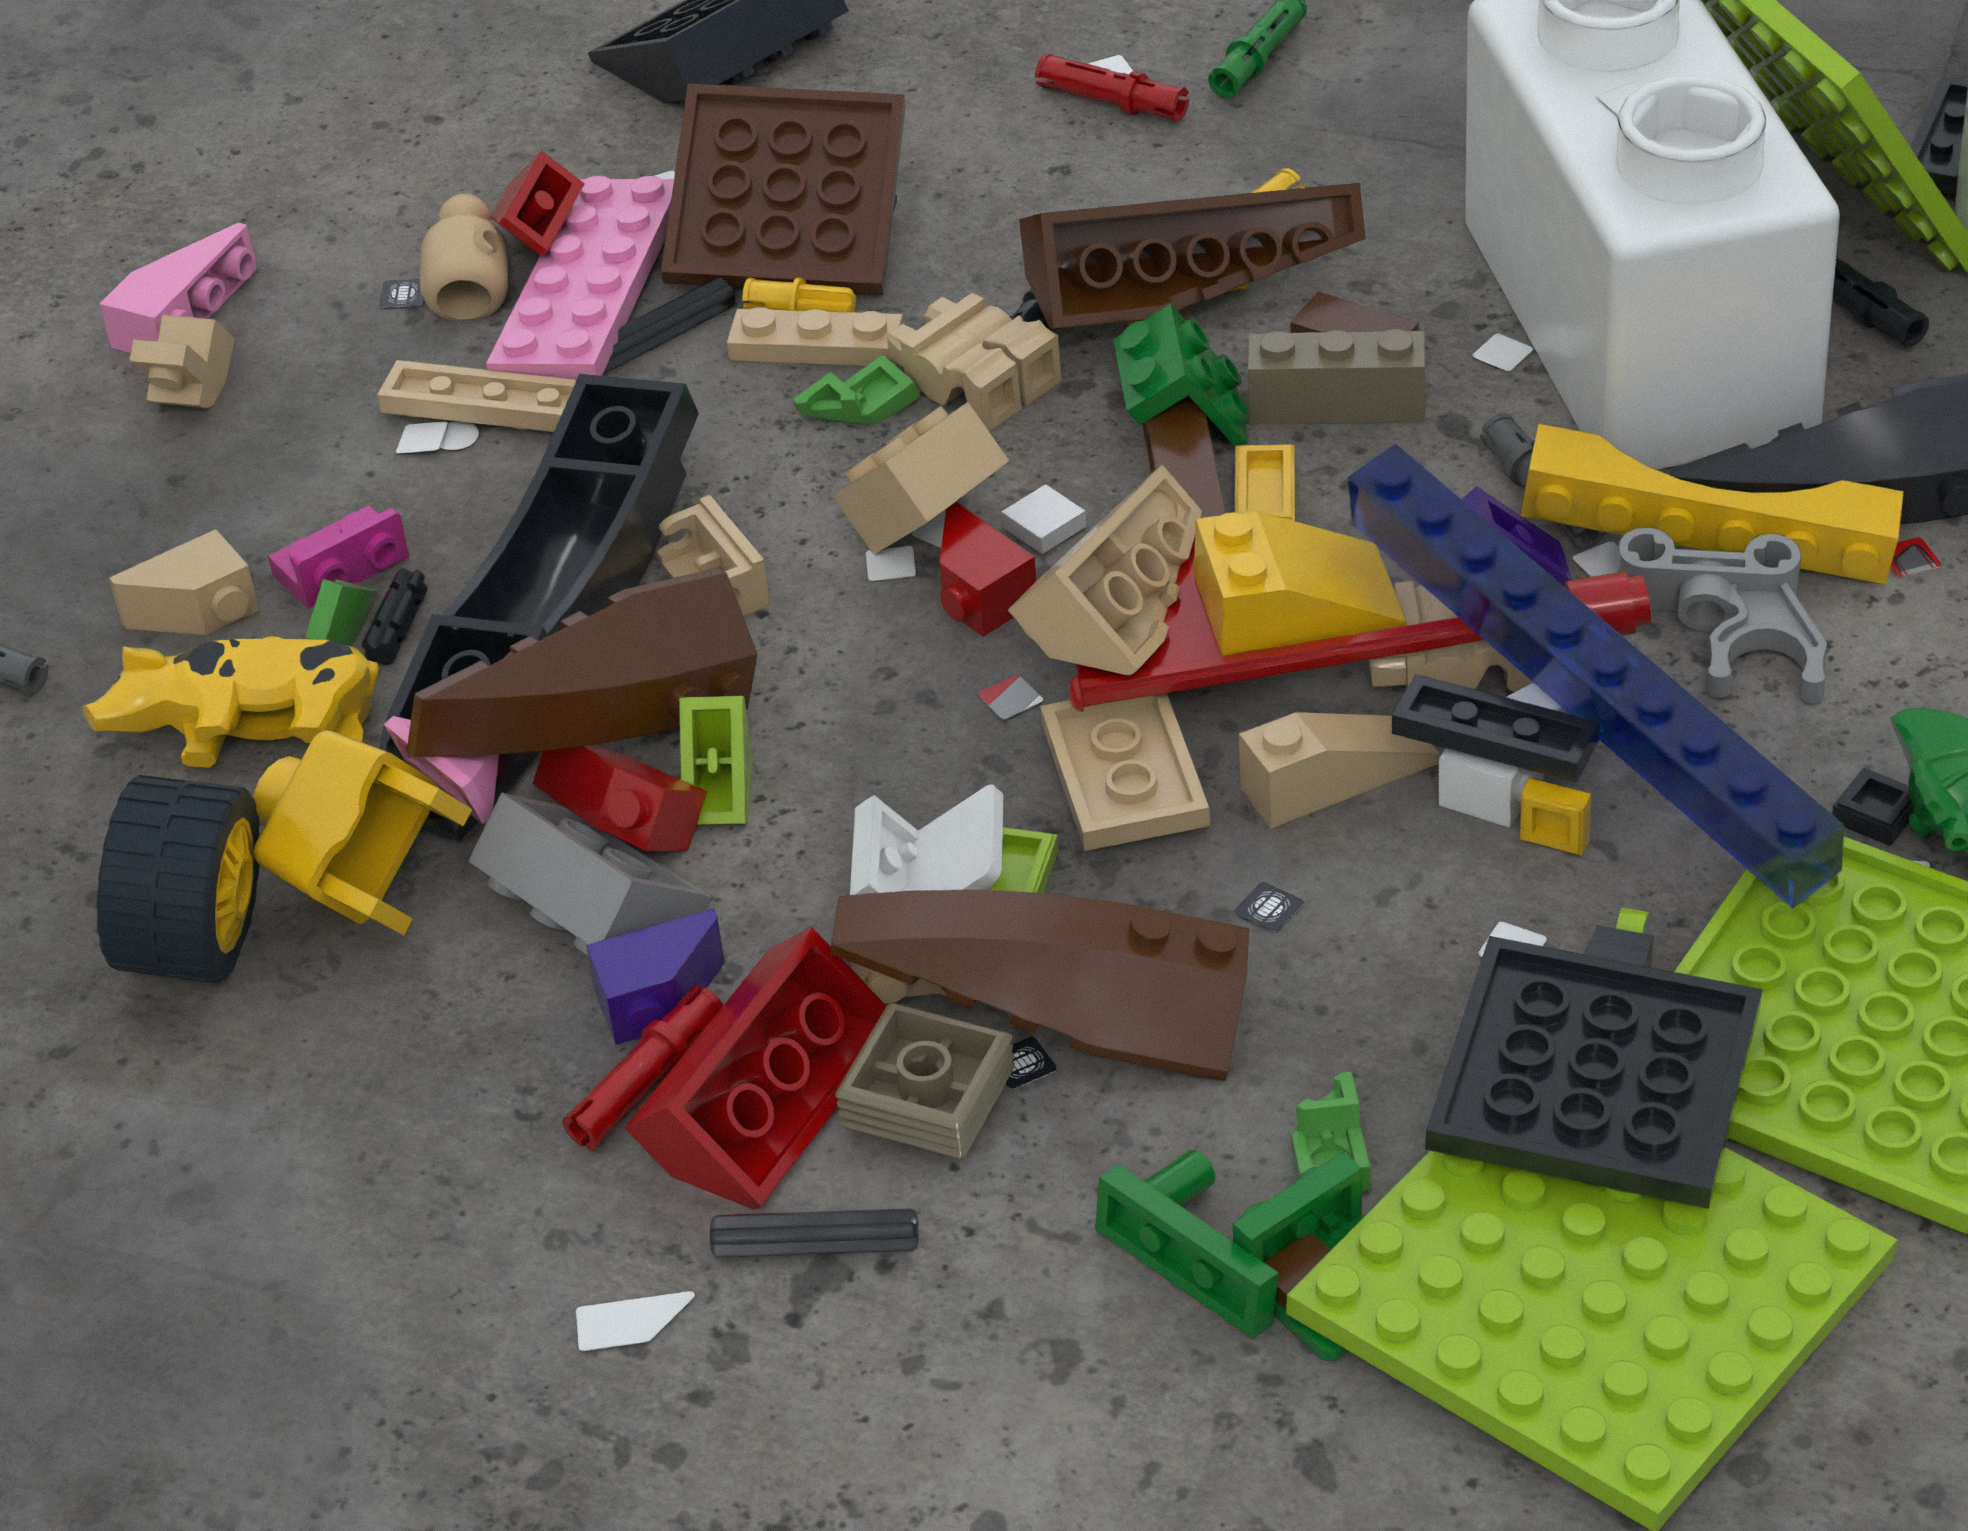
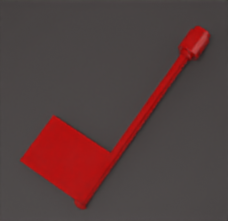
(1193, 659)

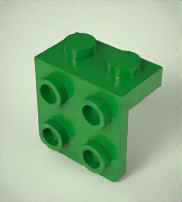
(1171, 359)
(1319, 1202)

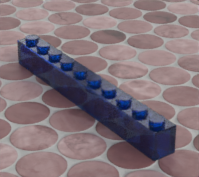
(1598, 676)

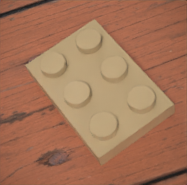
(1125, 770)

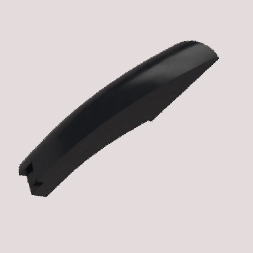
(570, 544)

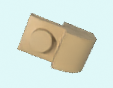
(186, 362)

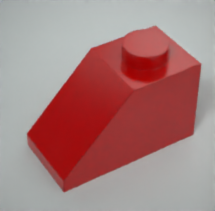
(537, 202)
(981, 571)

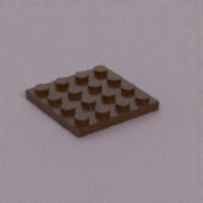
(784, 187)

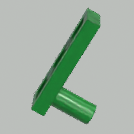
(1156, 1229)

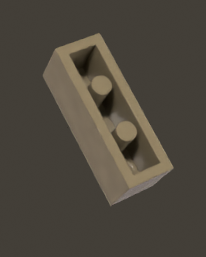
(1336, 377)

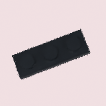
(1941, 133)
(1495, 728)

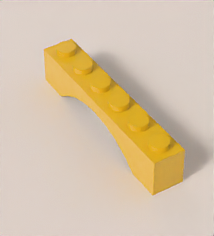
(1593, 485)

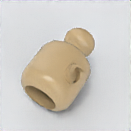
(464, 261)

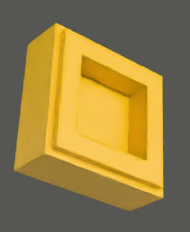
(1555, 816)

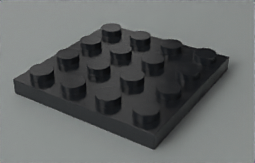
(1596, 1071)

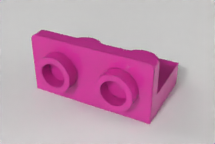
(344, 551)

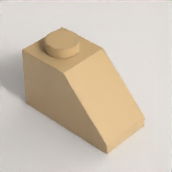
(186, 589)

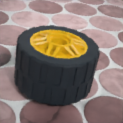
(178, 878)

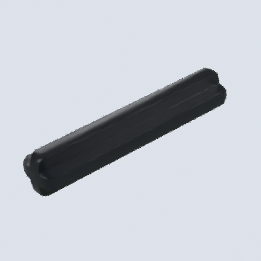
(671, 320)
(814, 1232)

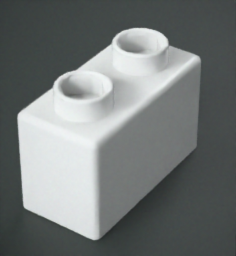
(1653, 252)

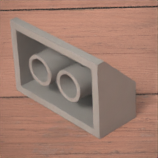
(578, 873)

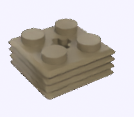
(925, 1080)

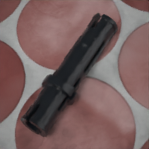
(1878, 305)

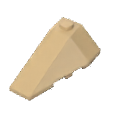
(1115, 585)

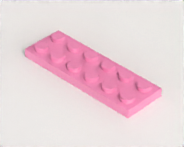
(586, 280)

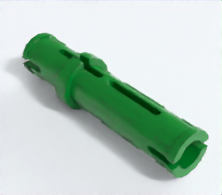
(1233, 70)

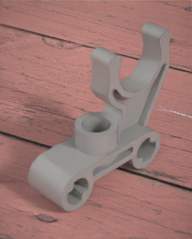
(1737, 595)

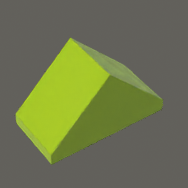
(717, 756)

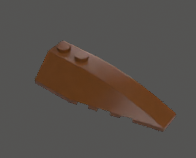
(596, 676)

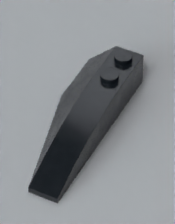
(1899, 444)

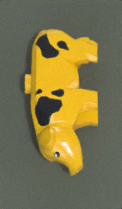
(240, 690)

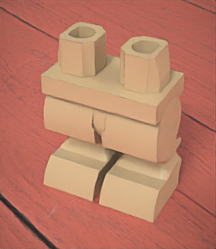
(978, 354)
(1453, 664)

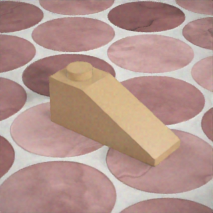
(1321, 760)

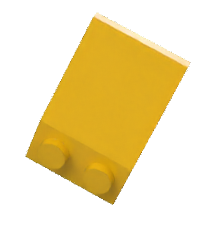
(1288, 582)

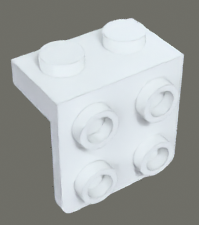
(948, 854)

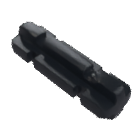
(394, 616)

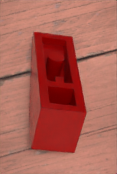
(622, 796)

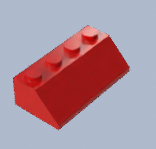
(760, 1073)

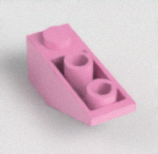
(181, 284)

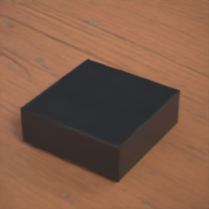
(1875, 806)

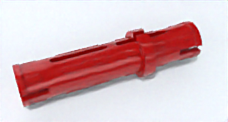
(1130, 91)
(635, 1075)

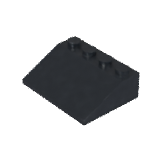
(711, 42)

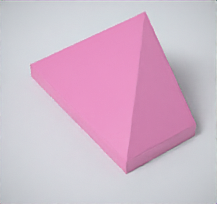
(463, 777)

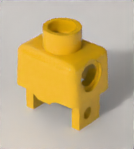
(345, 823)

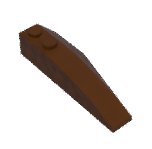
(1178, 252)
(1100, 971)

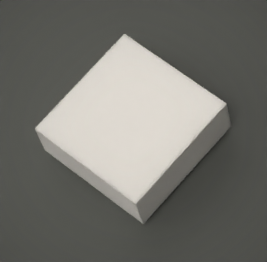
(1043, 519)

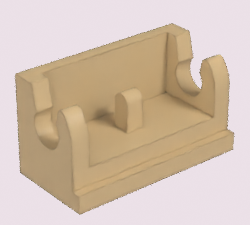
(715, 543)

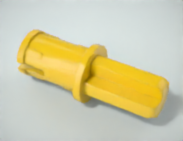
(797, 296)

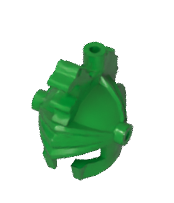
(1938, 778)

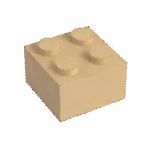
(918, 475)

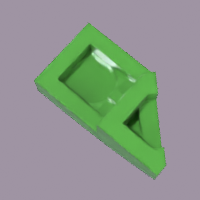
(863, 398)
(340, 611)
(1330, 1128)

